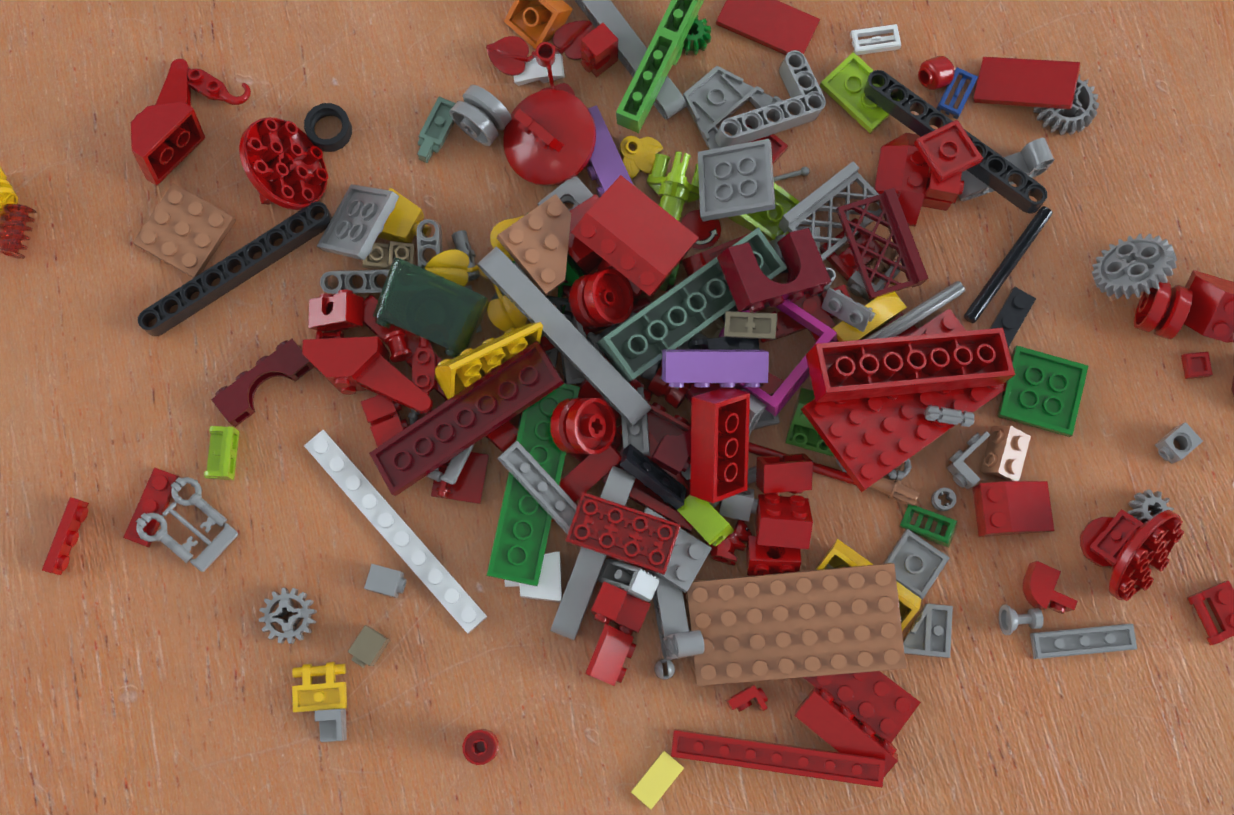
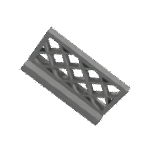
(819, 198)

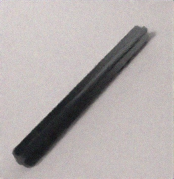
(1008, 264)

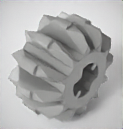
(1145, 500)

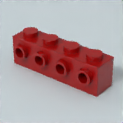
(841, 730)

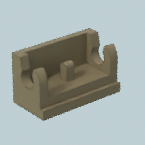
(750, 325)

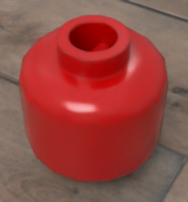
(936, 72)

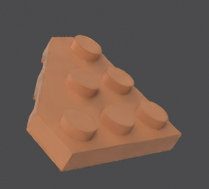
(541, 243)

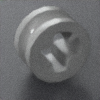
(937, 502)

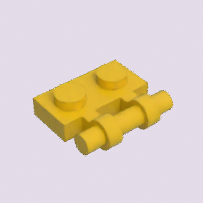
(319, 696)

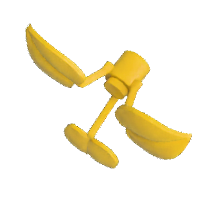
(454, 267)

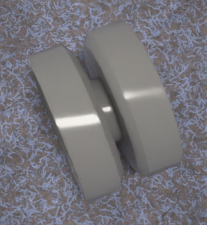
(480, 115)

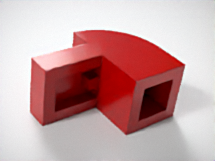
(1039, 589)

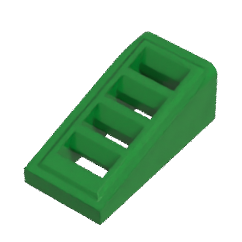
(932, 516)

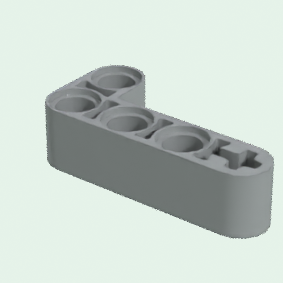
(1032, 160)

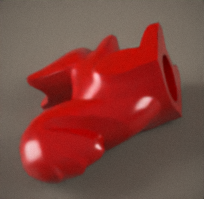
(725, 550)

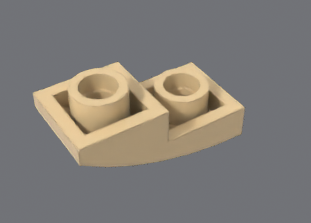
(384, 254)

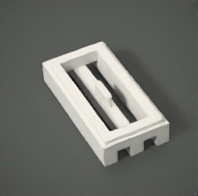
(859, 47)

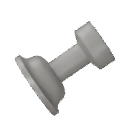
(1010, 619)

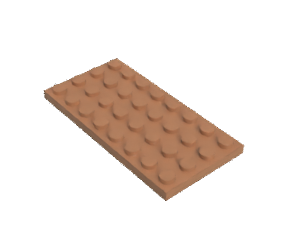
(797, 624)

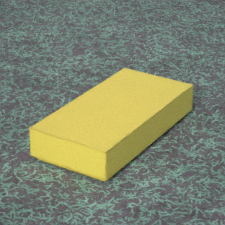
(657, 779)

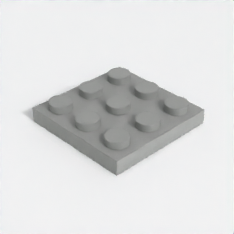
(736, 180)
(358, 221)

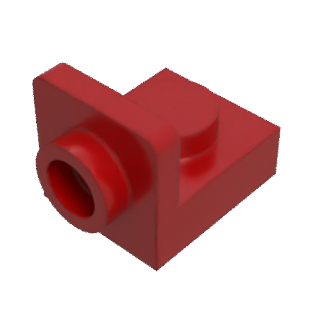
(742, 699)

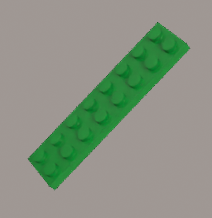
(522, 521)

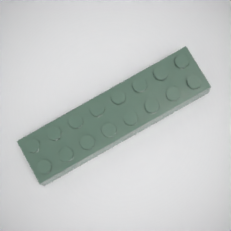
(680, 313)

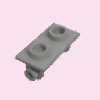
(847, 310)

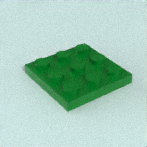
(1043, 391)

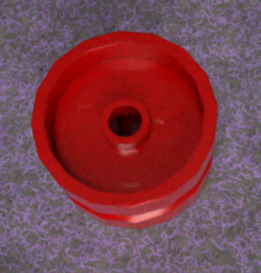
(601, 299)
(1163, 310)
(583, 425)

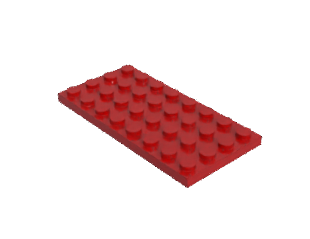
(885, 431)

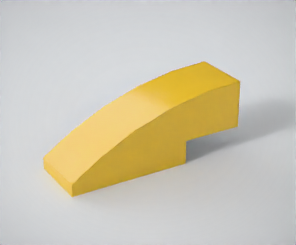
(885, 309)

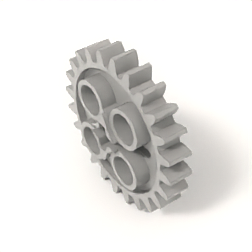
(1134, 266)

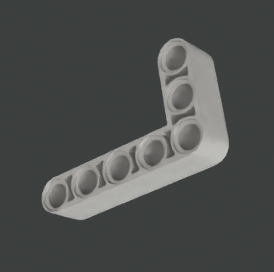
(798, 104)
(370, 276)
(673, 625)

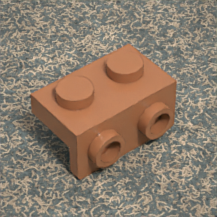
(1005, 452)

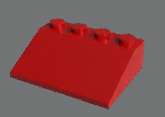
(635, 235)

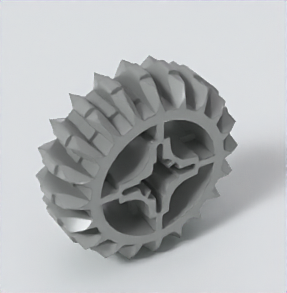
(1075, 118)

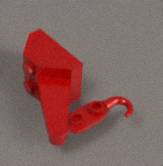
(170, 128)
(1211, 306)
(364, 364)

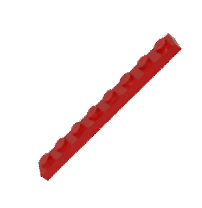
(778, 758)

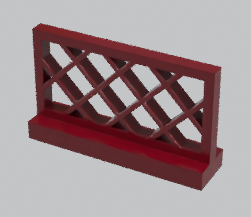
(899, 233)

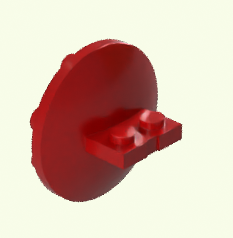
(549, 137)
(282, 163)
(1134, 547)

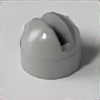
(659, 669)

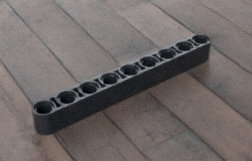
(929, 116)
(224, 268)

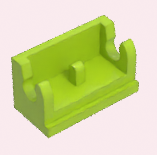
(222, 453)
(705, 520)

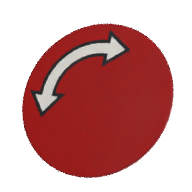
(707, 231)

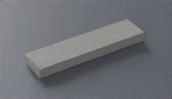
(539, 485)
(1083, 641)

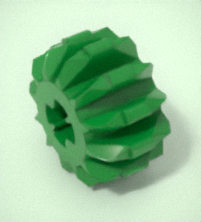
(700, 38)

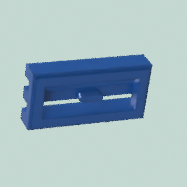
(949, 108)

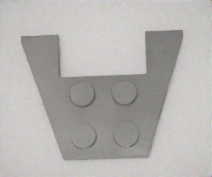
(718, 97)

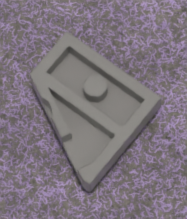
(931, 632)

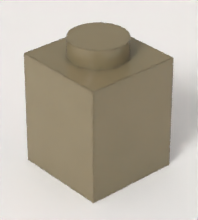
(368, 647)

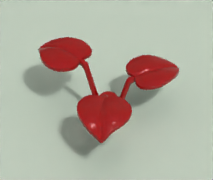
(512, 51)

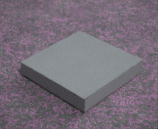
(916, 563)

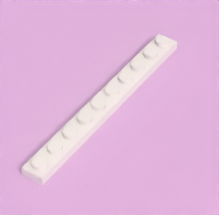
(396, 531)

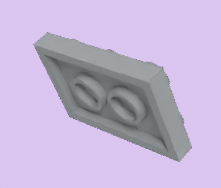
(685, 559)

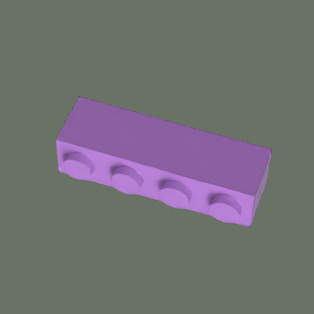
(605, 161)
(714, 366)

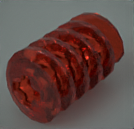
(13, 229)

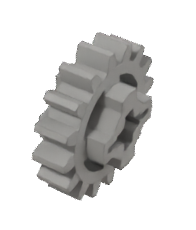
(287, 605)

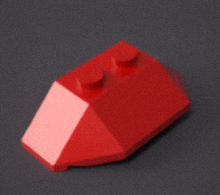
(905, 171)

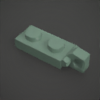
(435, 129)

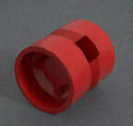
(672, 395)
(480, 746)

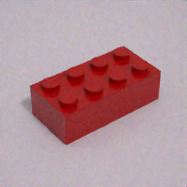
(719, 444)

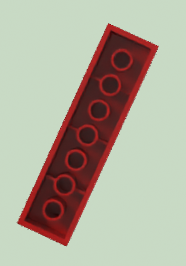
(909, 364)

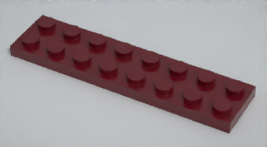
(466, 418)

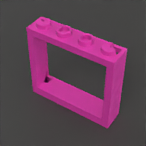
(801, 372)

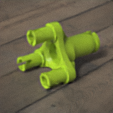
(673, 188)

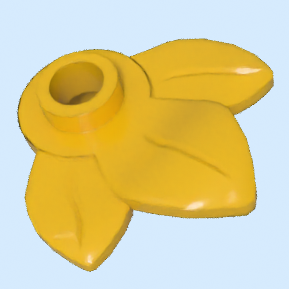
(642, 157)

